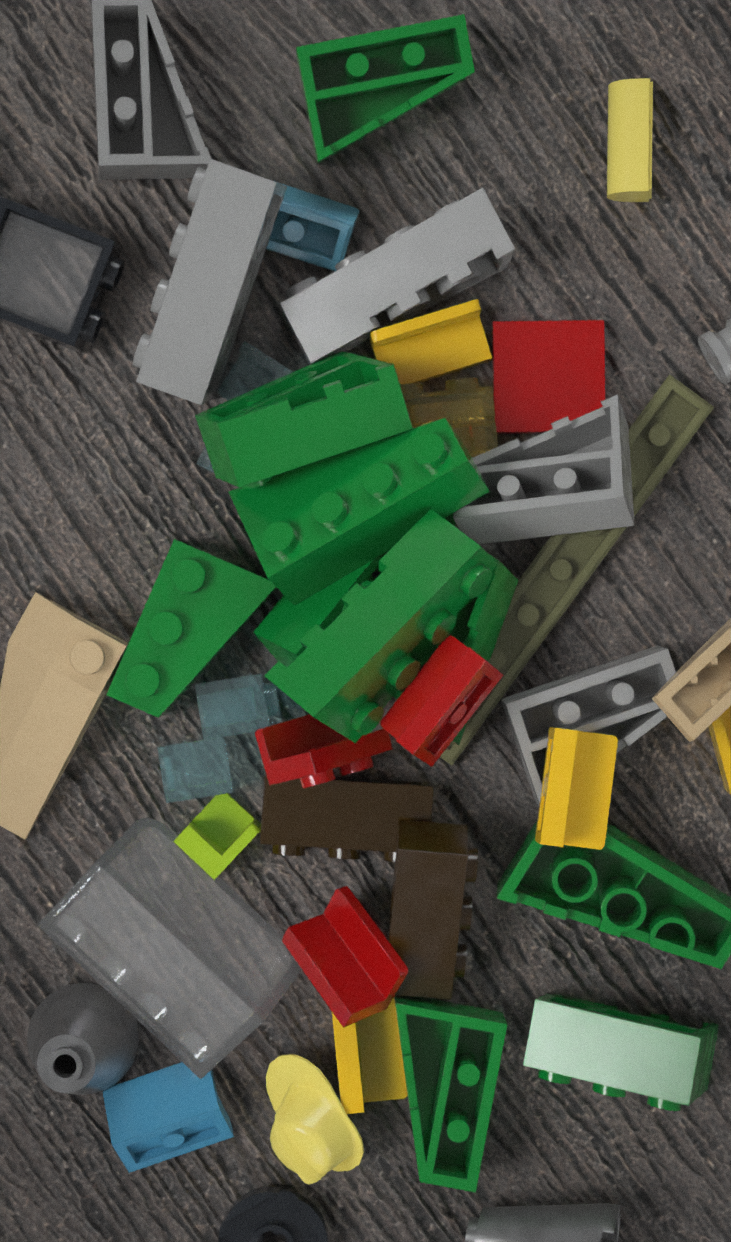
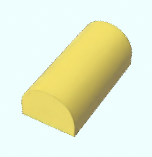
(630, 140)

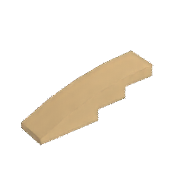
(700, 687)

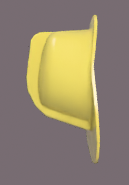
(310, 1123)

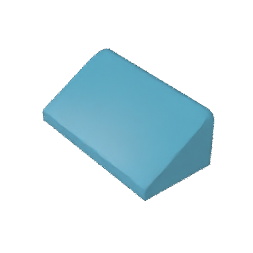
(313, 228)

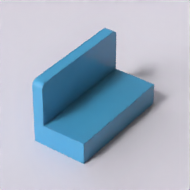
(164, 1116)

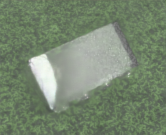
(173, 945)

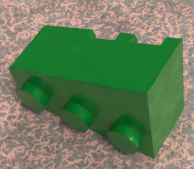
(303, 418)

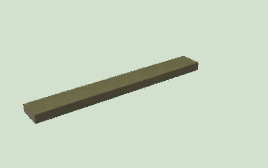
(570, 559)

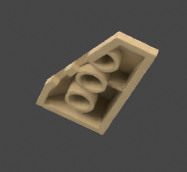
(48, 697)

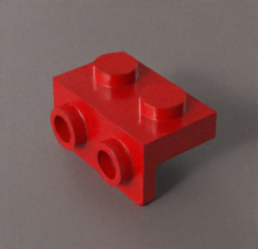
(311, 750)

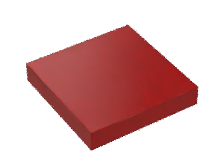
(546, 372)

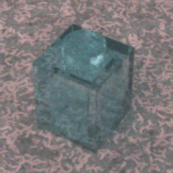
(236, 705)

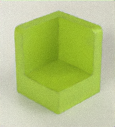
(218, 834)

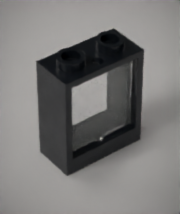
(54, 276)

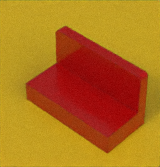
(440, 700)
(347, 958)

